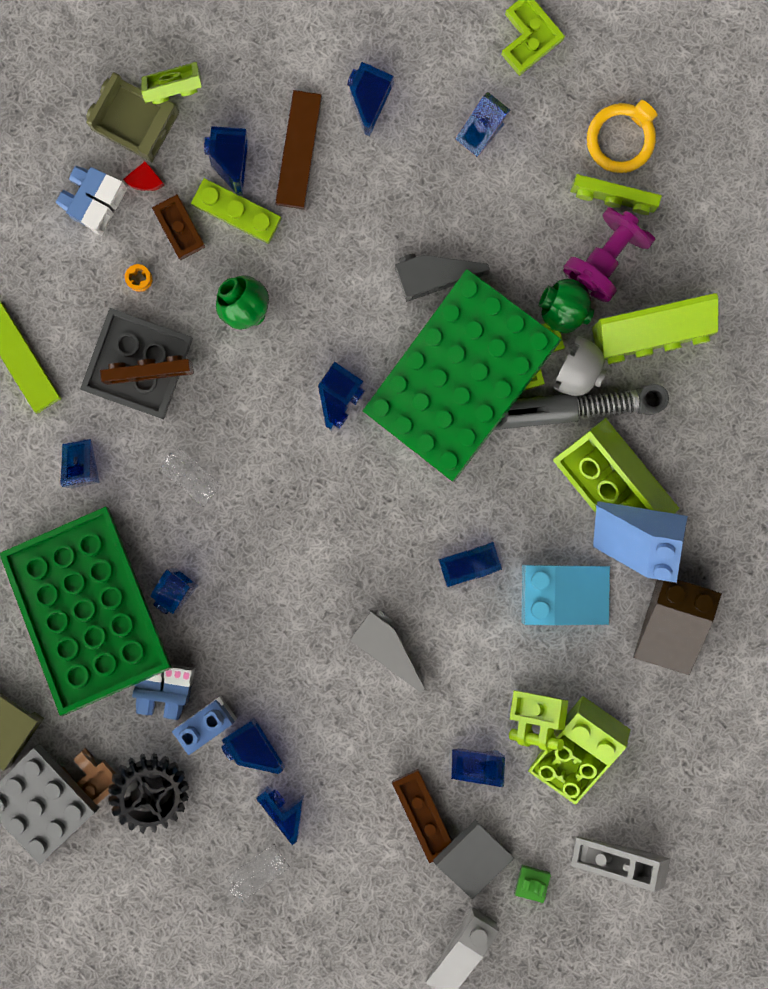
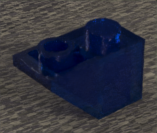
(337, 392)

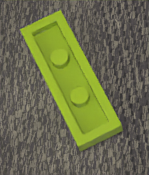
(615, 194)
(236, 211)

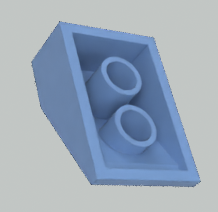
(641, 539)

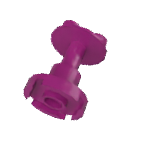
(601, 263)

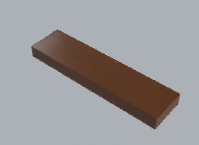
(298, 149)

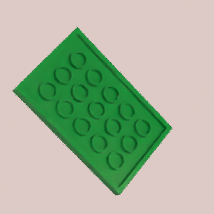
(461, 375)
(84, 611)

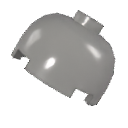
(581, 369)

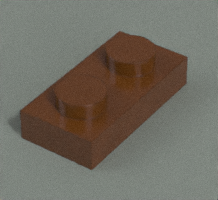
(178, 227)

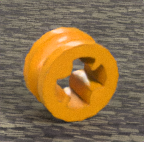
(133, 271)

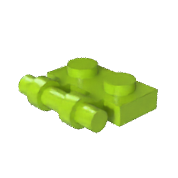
(538, 710)

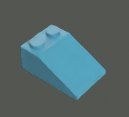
(565, 595)

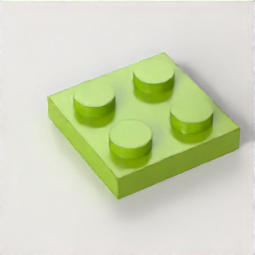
(178, 80)

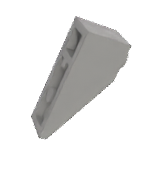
(383, 643)
(621, 863)
(464, 951)

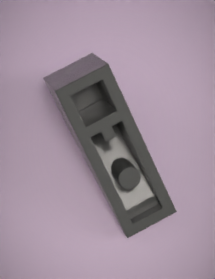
(430, 274)

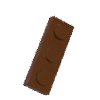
(146, 370)
(422, 813)

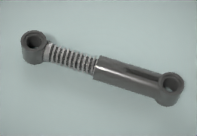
(568, 408)

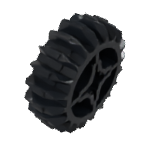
(128, 807)

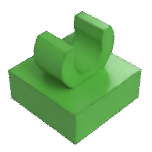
(532, 884)

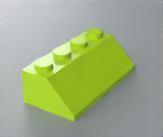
(657, 328)
(610, 472)

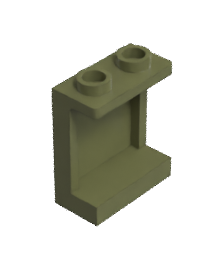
(128, 120)
(15, 730)

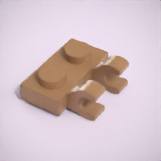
(97, 777)

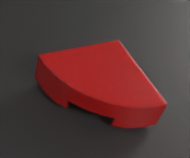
(143, 179)

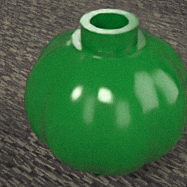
(242, 302)
(566, 306)

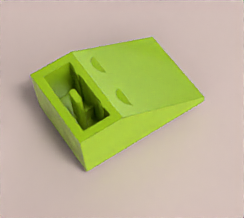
(590, 747)

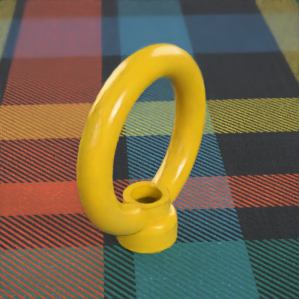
(642, 115)

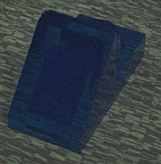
(483, 124)
(470, 564)
(478, 767)
(286, 819)

